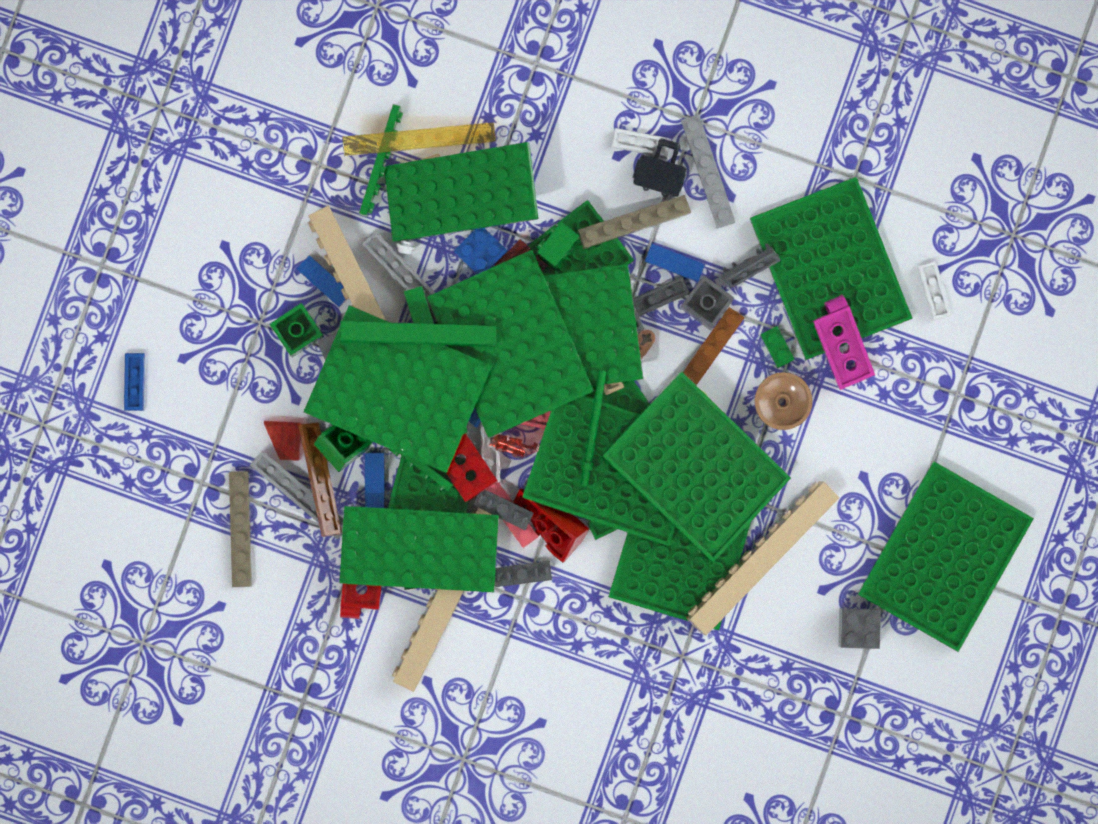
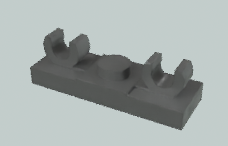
(750, 266)
(505, 509)
(523, 574)

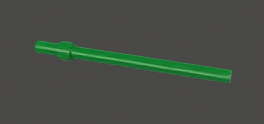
(587, 465)

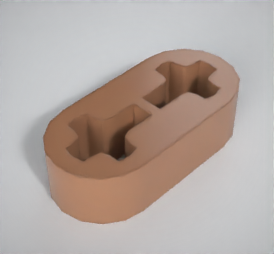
(644, 349)

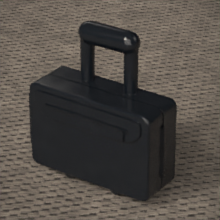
(660, 174)

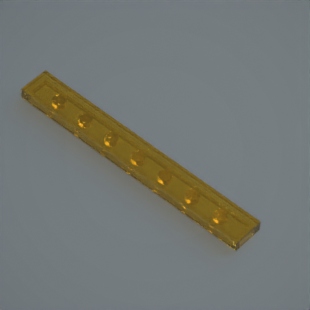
(418, 139)

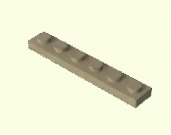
(634, 221)
(240, 529)

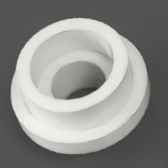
(405, 247)

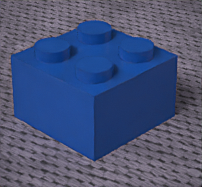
(480, 251)

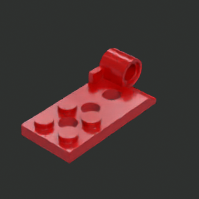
(474, 462)
(353, 602)

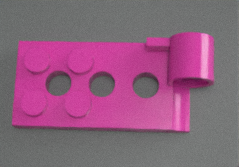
(840, 314)

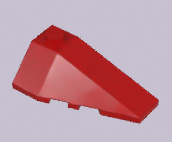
(558, 528)

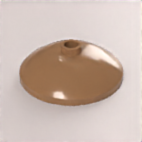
(797, 398)

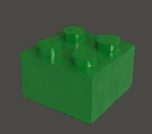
(558, 245)
(296, 330)
(341, 446)

